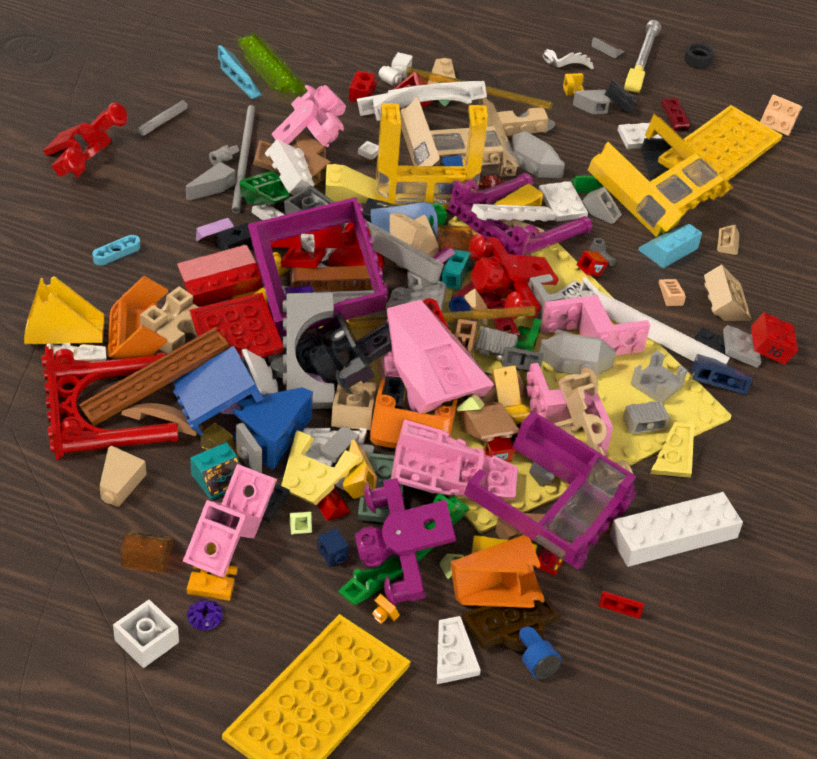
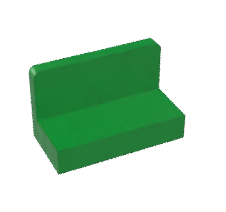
(585, 184)
(529, 336)

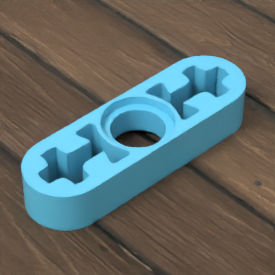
(106, 254)

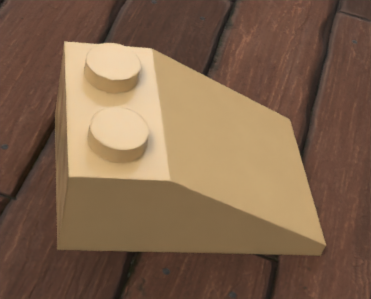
(354, 409)

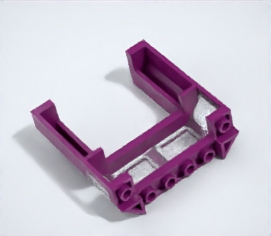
(595, 494)

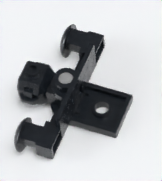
(348, 352)

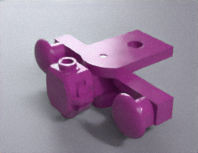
(402, 536)

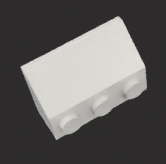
(260, 373)

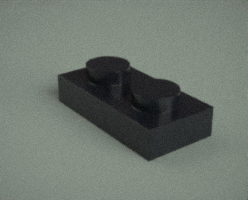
(277, 499)

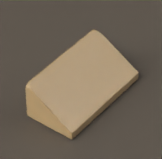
(728, 240)
(476, 303)

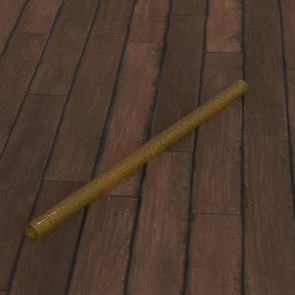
(489, 90)
(454, 316)

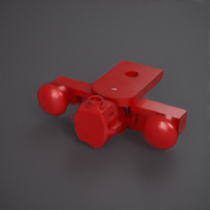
(507, 273)

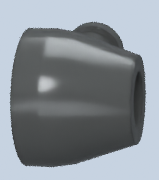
(598, 245)

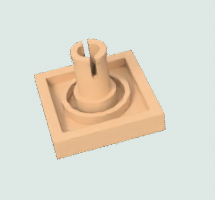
(781, 114)

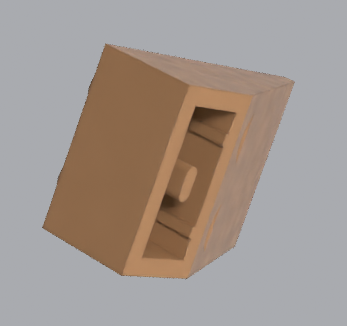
(488, 422)

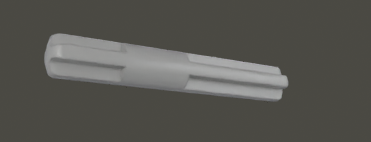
(162, 118)

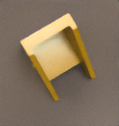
(62, 317)

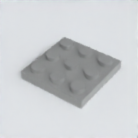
(402, 296)

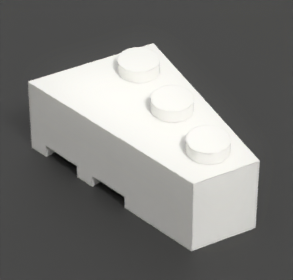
(291, 165)

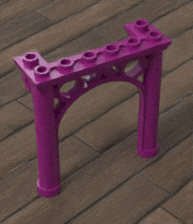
(516, 239)

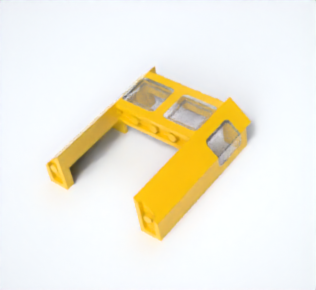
(424, 183)
(670, 195)

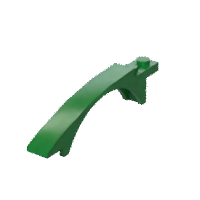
(369, 581)

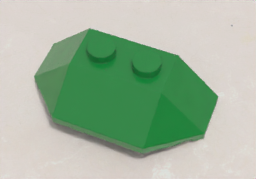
(263, 189)

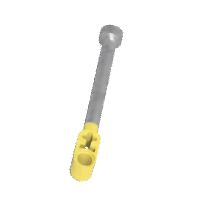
(636, 76)

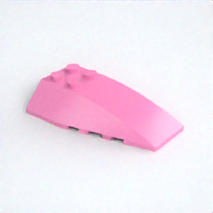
(442, 465)

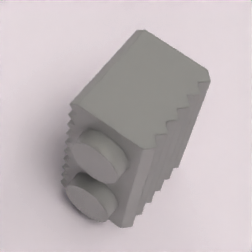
(494, 342)
(646, 417)

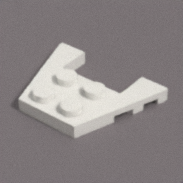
(320, 437)

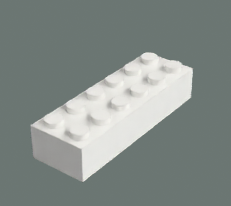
(675, 529)

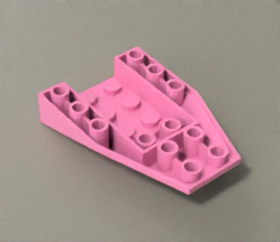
(432, 358)

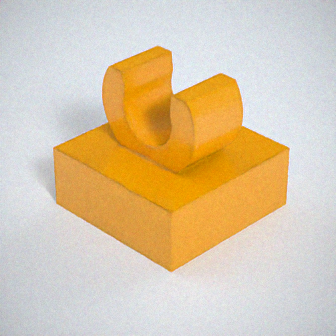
(384, 610)

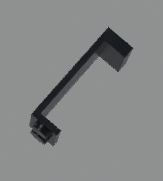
(651, 150)

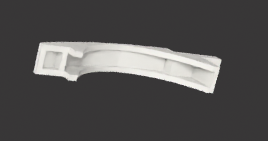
(405, 96)

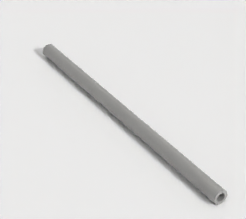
(236, 205)

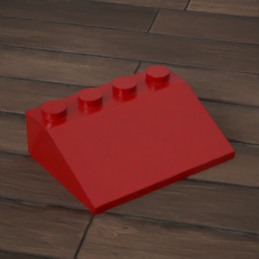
(220, 275)

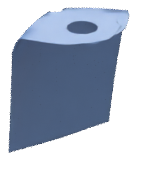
(381, 216)

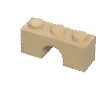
(534, 122)
(175, 303)
(176, 330)

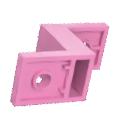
(592, 321)
(553, 406)
(229, 520)

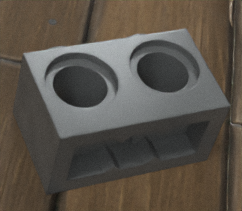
(521, 358)

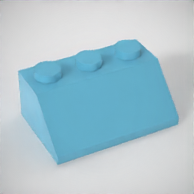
(672, 245)

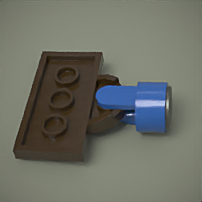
(520, 630)

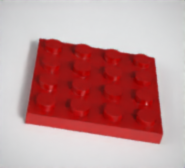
(242, 323)

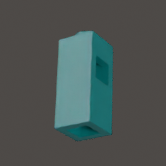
(456, 269)

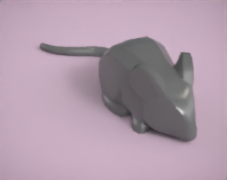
(276, 364)

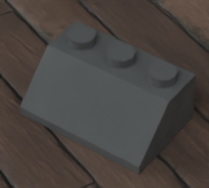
(305, 200)

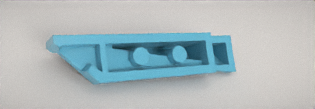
(237, 73)

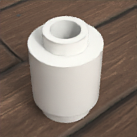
(390, 76)

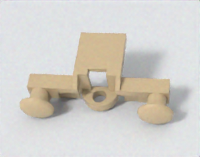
(572, 389)

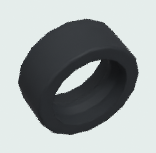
(704, 60)

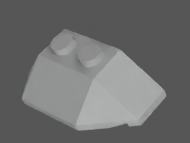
(536, 156)
(574, 352)

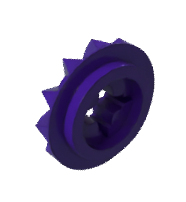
(213, 616)

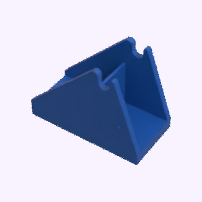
(276, 420)

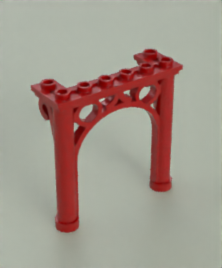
(74, 432)

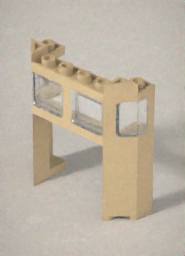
(430, 147)

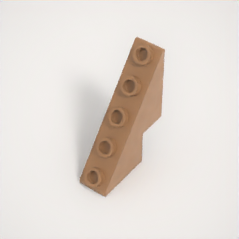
(314, 155)

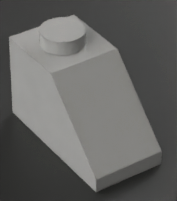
(602, 205)

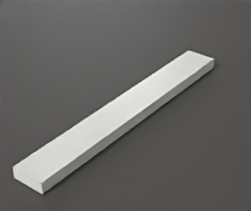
(658, 331)

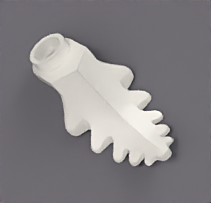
(551, 58)

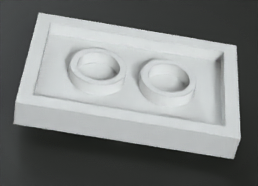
(634, 134)
(563, 201)

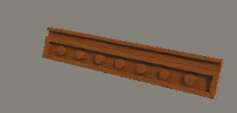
(154, 376)

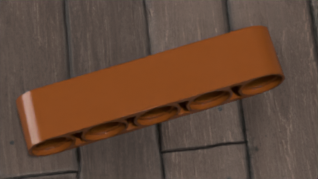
(332, 278)

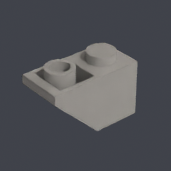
(592, 101)

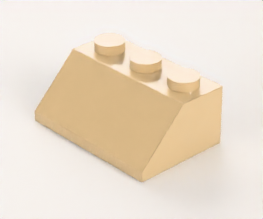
(726, 295)

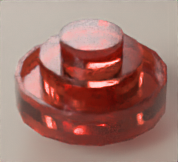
(489, 181)

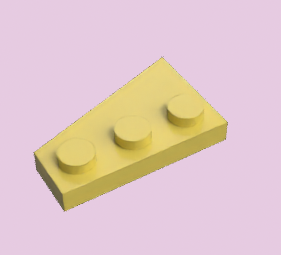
(677, 452)

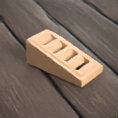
(672, 292)

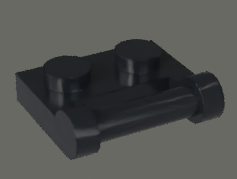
(620, 96)

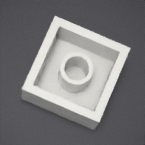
(146, 633)

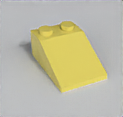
(347, 183)

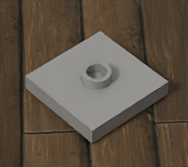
(248, 448)

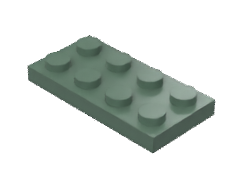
(383, 467)

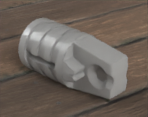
(223, 154)

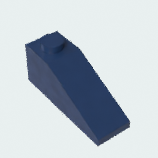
(719, 374)

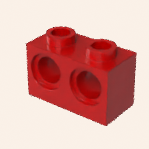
(362, 86)

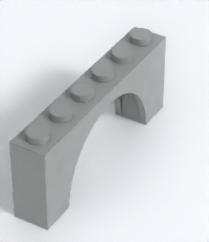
(303, 311)

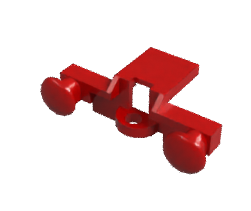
(74, 158)
(323, 239)

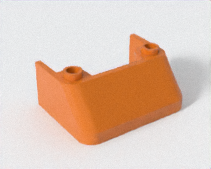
(125, 335)
(388, 420)

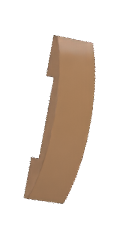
(161, 411)

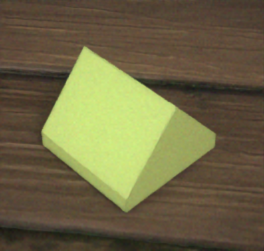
(300, 523)

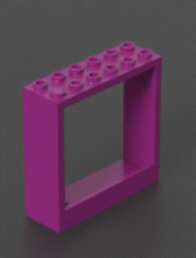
(308, 221)

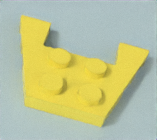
(310, 478)

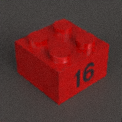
(774, 338)

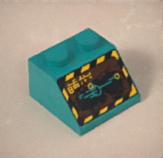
(214, 469)

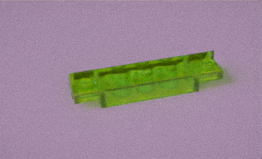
(270, 64)

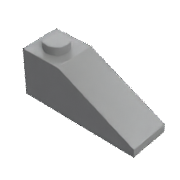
(213, 181)

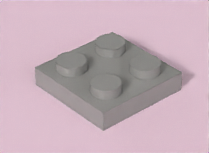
(740, 346)

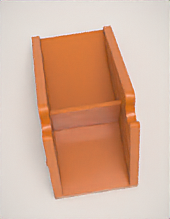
(498, 575)

